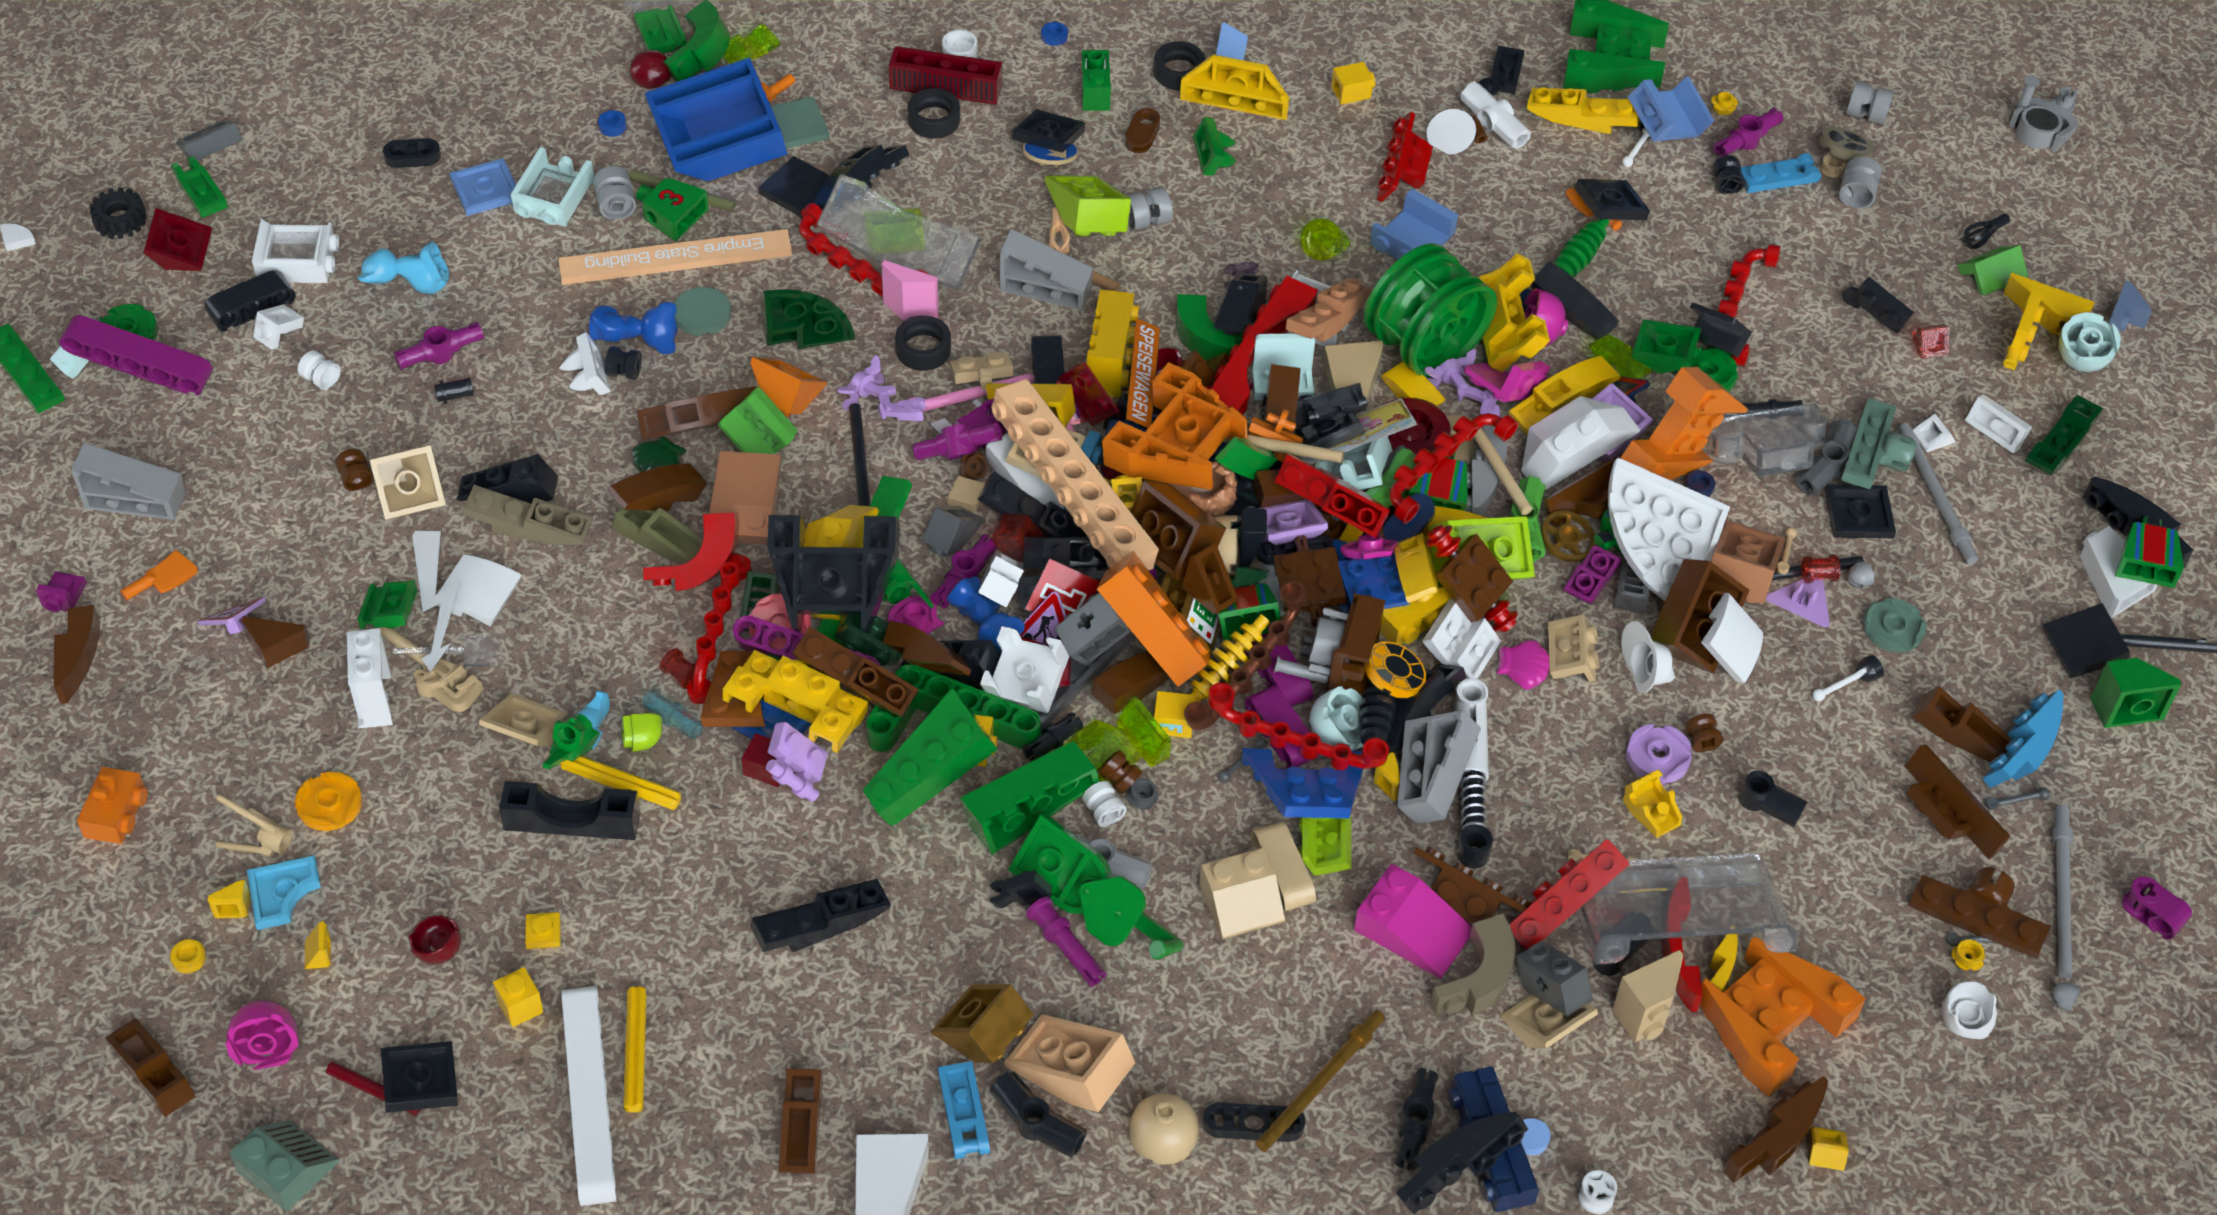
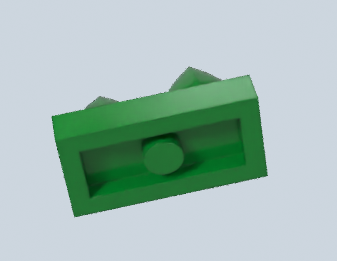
(1209, 147)

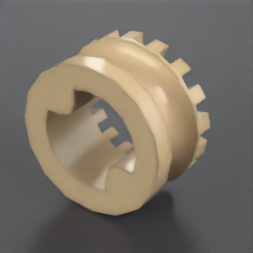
(1833, 172)

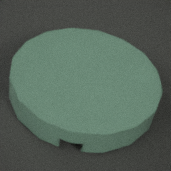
(702, 311)
(1894, 625)

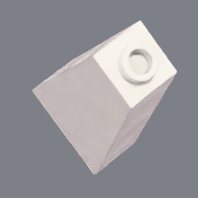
(889, 1172)

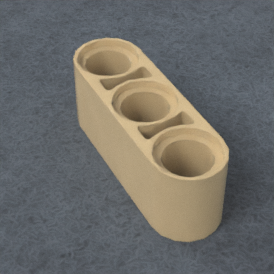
(1291, 873)

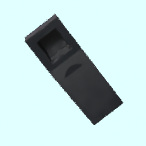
(1241, 303)
(517, 479)
(1070, 551)
(978, 655)

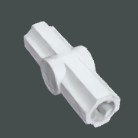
(1495, 115)

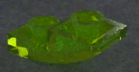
(752, 46)
(1620, 355)

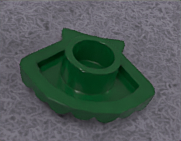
(656, 454)

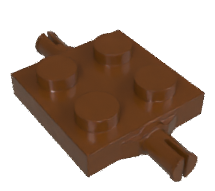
(1317, 572)

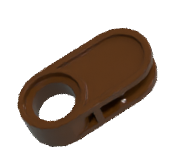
(1141, 136)

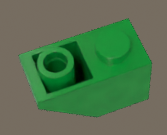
(1096, 80)

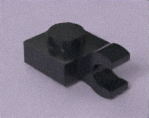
(1023, 888)

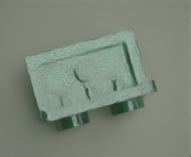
(871, 644)

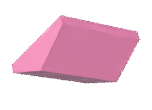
(909, 291)

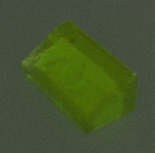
(1144, 733)

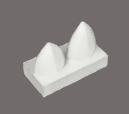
(590, 359)
(1998, 423)

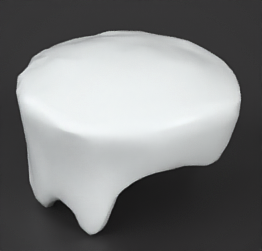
(1969, 1010)

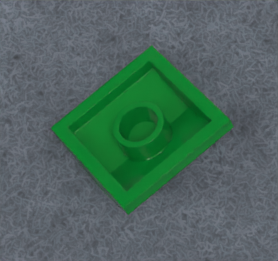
(1665, 345)

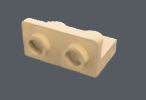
(1573, 647)

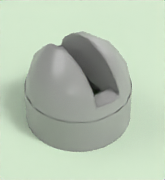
(1861, 575)
(2065, 995)

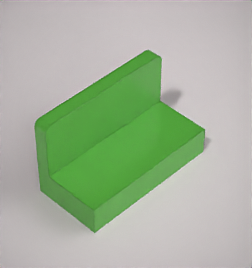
(1994, 268)

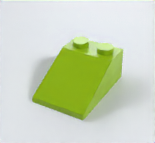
(1089, 204)
(1504, 536)

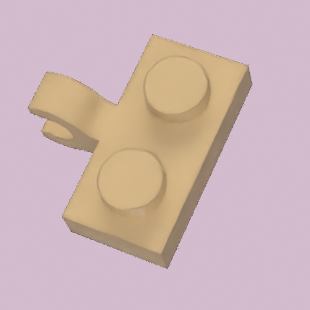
(981, 369)

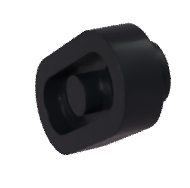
(411, 152)

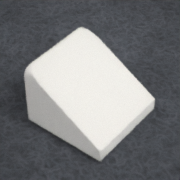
(1933, 434)

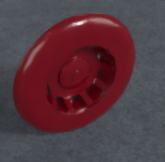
(1416, 437)

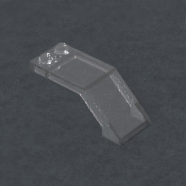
(897, 236)

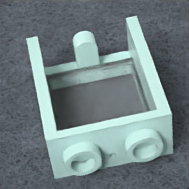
(550, 190)
(1362, 464)

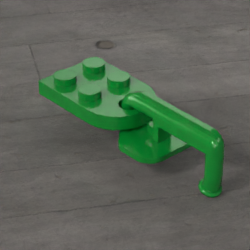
(1108, 903)

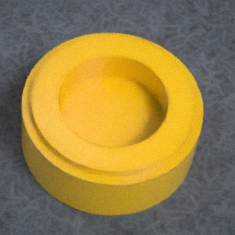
(188, 956)

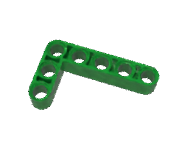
(1014, 725)

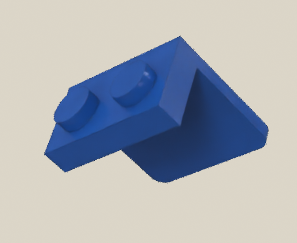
(1374, 578)

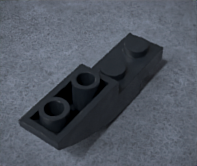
(862, 166)
(1009, 499)
(2125, 507)
(1439, 682)
(824, 918)
(1470, 1147)

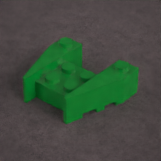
(1621, 47)

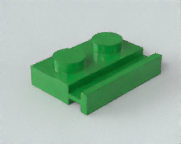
(660, 29)
(387, 605)

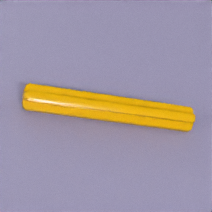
(623, 780)
(635, 1049)

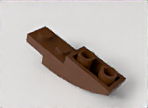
(689, 413)
(855, 673)
(1782, 1136)

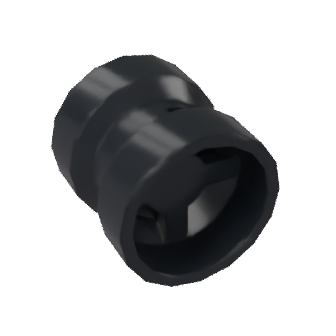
(1728, 175)
(623, 363)

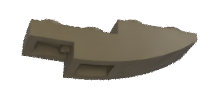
(533, 522)

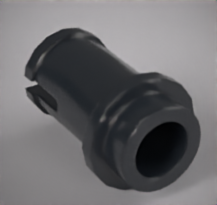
(453, 390)

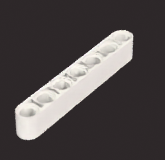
(588, 1096)

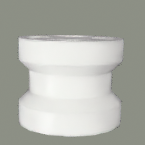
(1600, 1184)

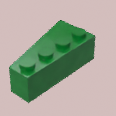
(930, 759)
(1014, 802)

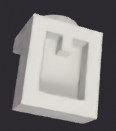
(274, 322)

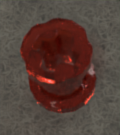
(1820, 568)
(678, 667)

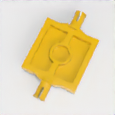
(2026, 330)

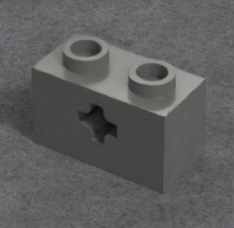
(1091, 630)
(1554, 978)

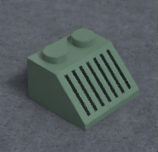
(282, 1161)

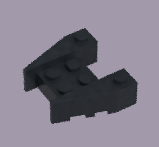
(833, 577)

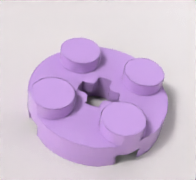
(1666, 739)

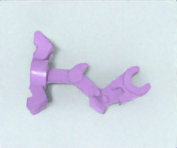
(1452, 371)
(865, 384)

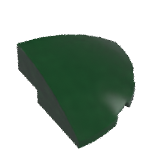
(803, 318)

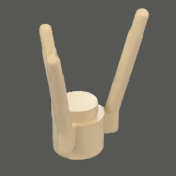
(271, 835)

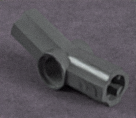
(1831, 460)

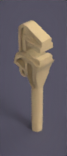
(442, 680)

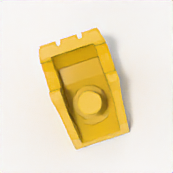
(1653, 804)

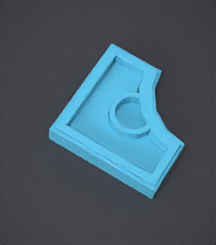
(278, 889)

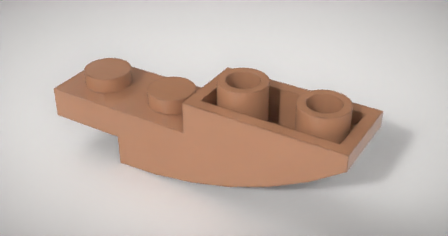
(1332, 312)

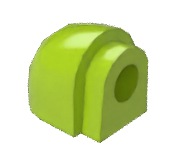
(640, 731)

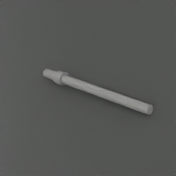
(1959, 534)
(2063, 839)

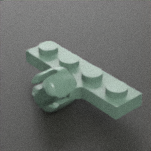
(1877, 446)

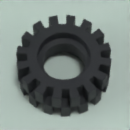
(115, 202)

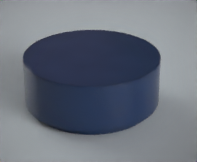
(1700, 482)

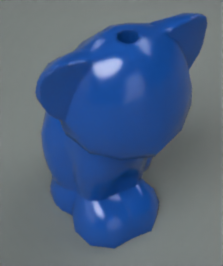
(655, 327)
(982, 611)

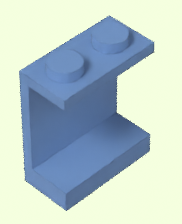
(1671, 113)
(1418, 224)

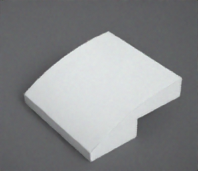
(482, 588)
(1733, 638)
(1460, 642)

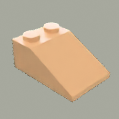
(1072, 1061)

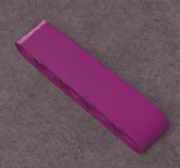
(135, 355)
(769, 631)

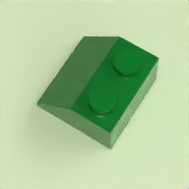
(2133, 693)

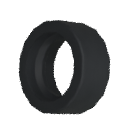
(1175, 51)
(934, 127)
(923, 359)

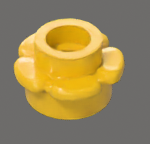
(1724, 103)
(1970, 948)

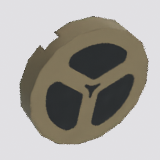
(1846, 143)

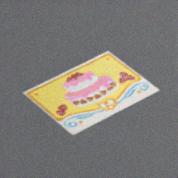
(1376, 425)

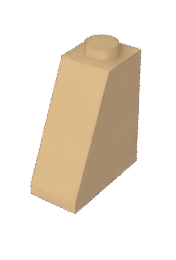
(1352, 365)

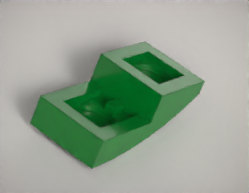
(1244, 458)

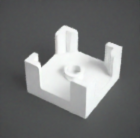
(1026, 671)

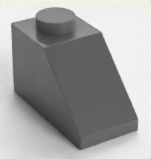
(951, 529)

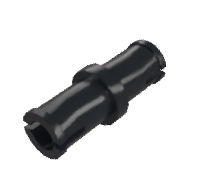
(1053, 737)

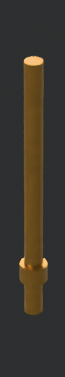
(1357, 1039)

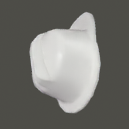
(1646, 659)

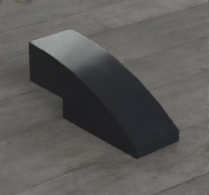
(1579, 304)

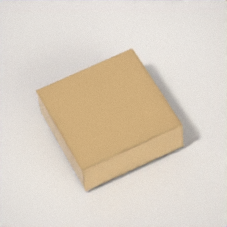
(965, 493)

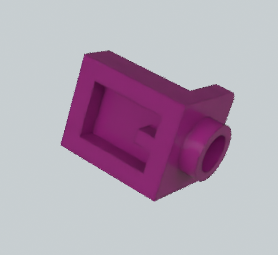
(61, 591)

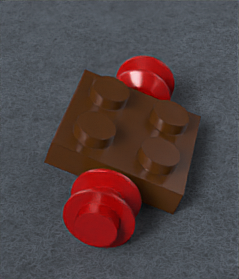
(1473, 578)

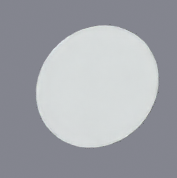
(1451, 131)

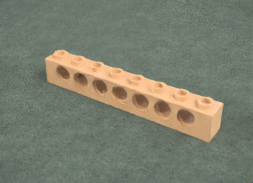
(1071, 475)

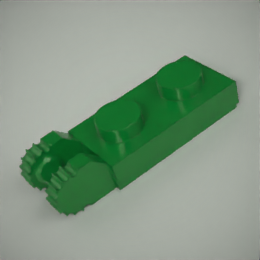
(199, 188)

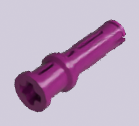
(1057, 931)

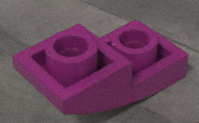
(1592, 575)

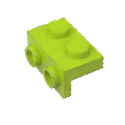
(1326, 844)

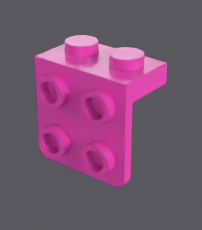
(1512, 385)

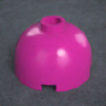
(1549, 309)
(259, 1030)

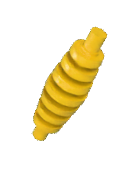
(1227, 661)

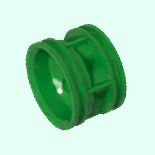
(1430, 308)

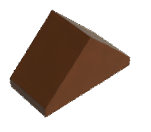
(1209, 580)
(275, 639)

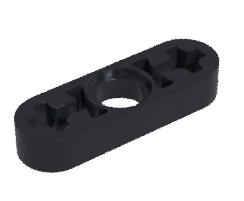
(1229, 1110)

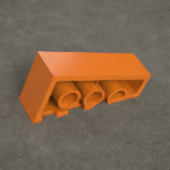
(1154, 619)

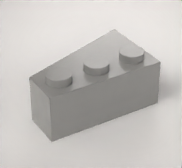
(1043, 273)
(126, 484)
(1434, 763)

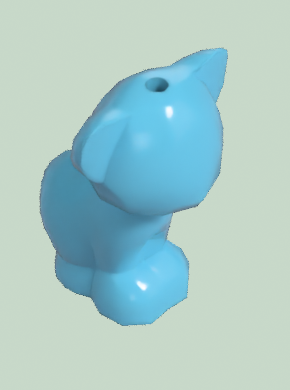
(423, 271)

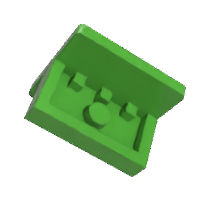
(758, 425)

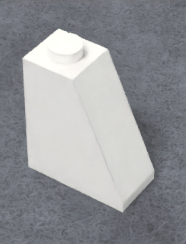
(2100, 560)

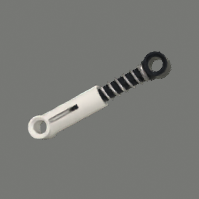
(1472, 698)

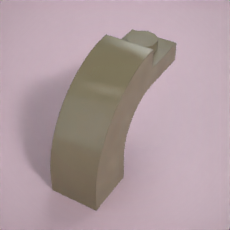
(1495, 949)

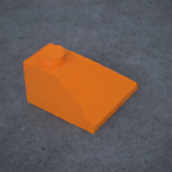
(786, 384)

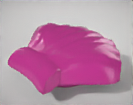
(1369, 547)
(916, 613)
(1524, 663)

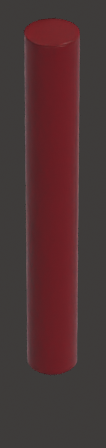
(359, 1081)

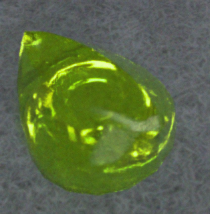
(1323, 239)

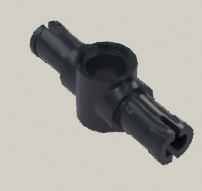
(1420, 1105)

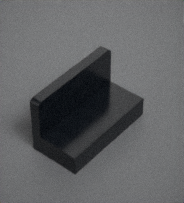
(1720, 330)

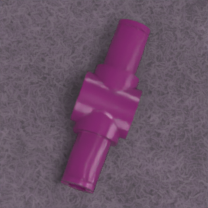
(1748, 132)
(438, 345)
(957, 441)
(964, 565)

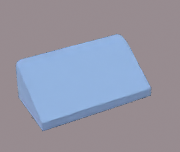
(1231, 43)

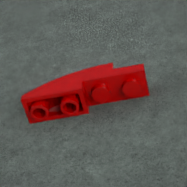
(1333, 494)

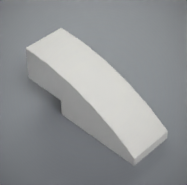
(996, 456)
(1001, 578)

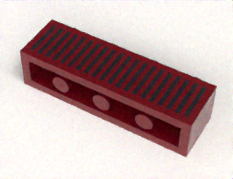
(961, 75)

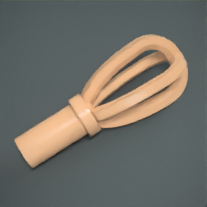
(1058, 226)

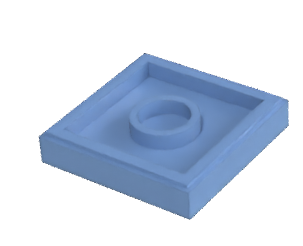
(483, 186)

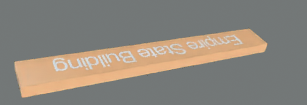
(674, 256)

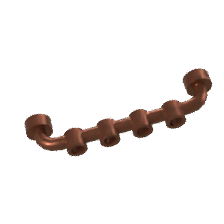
(1293, 597)

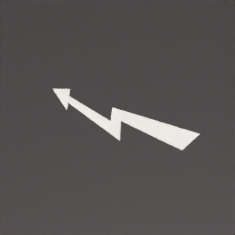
(427, 556)

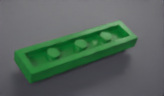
(27, 372)

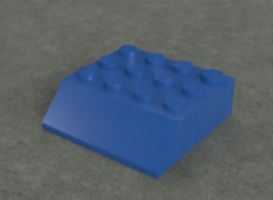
(717, 122)

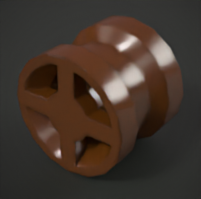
(1704, 733)

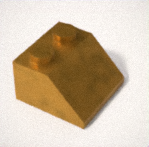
(984, 1022)

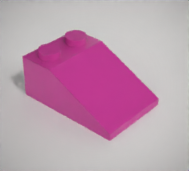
(1412, 921)

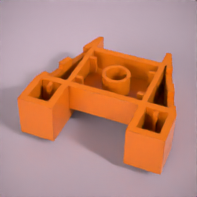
(1683, 432)
(1180, 438)
(1771, 1004)

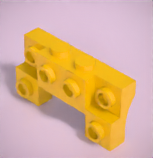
(1510, 331)
(800, 692)

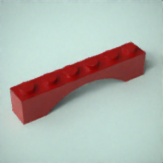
(1284, 302)

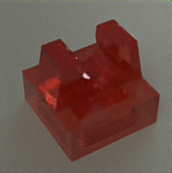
(1932, 341)

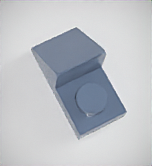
(2130, 309)

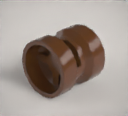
(353, 470)
(1120, 771)

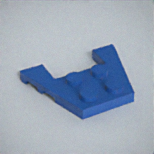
(1305, 791)

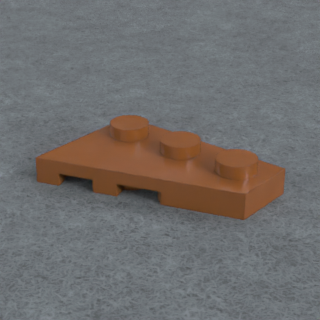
(732, 714)

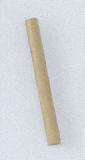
(1296, 449)
(1502, 472)

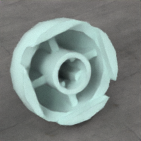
(2088, 342)
(1337, 717)

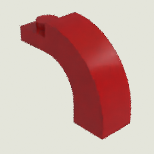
(718, 545)

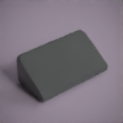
(210, 139)

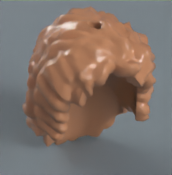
(1219, 498)

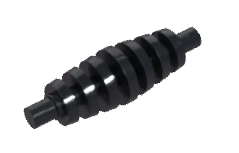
(1376, 713)

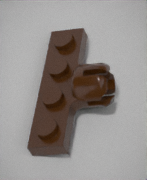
(1982, 910)

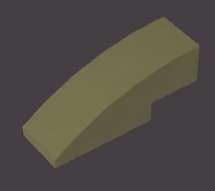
(658, 533)

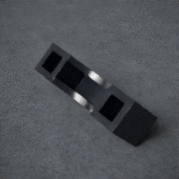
(534, 810)

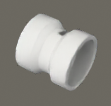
(316, 368)
(1103, 802)

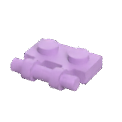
(796, 754)

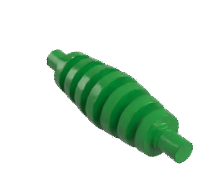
(1582, 247)

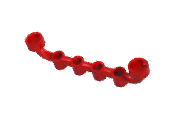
(839, 255)
(1736, 288)
(1445, 446)
(730, 575)
(1374, 750)

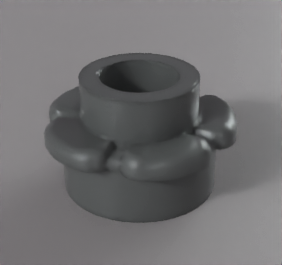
(1145, 787)

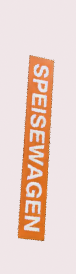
(1143, 373)

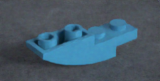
(2031, 739)

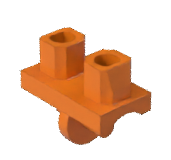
(1264, 429)

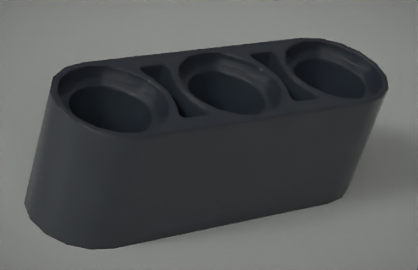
(243, 301)
(1047, 358)

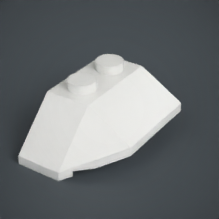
(1574, 438)

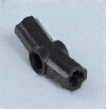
(1022, 1104)

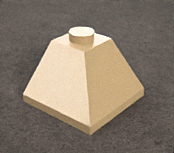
(407, 481)

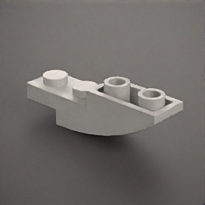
(1481, 478)

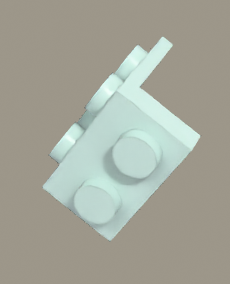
(1283, 350)

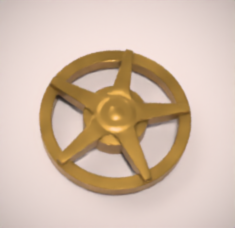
(1567, 536)

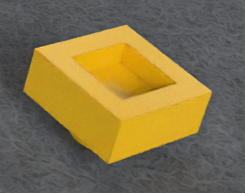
(543, 930)

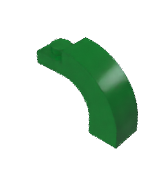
(704, 47)
(1198, 330)

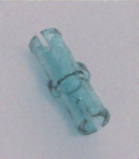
(673, 714)

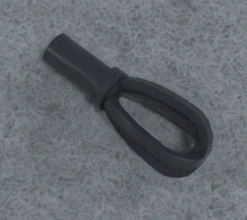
(1990, 228)

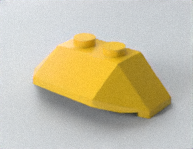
(1236, 86)
(839, 529)

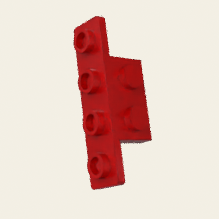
(1406, 158)
(1567, 893)

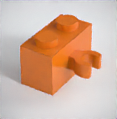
(112, 805)

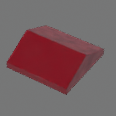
(177, 242)

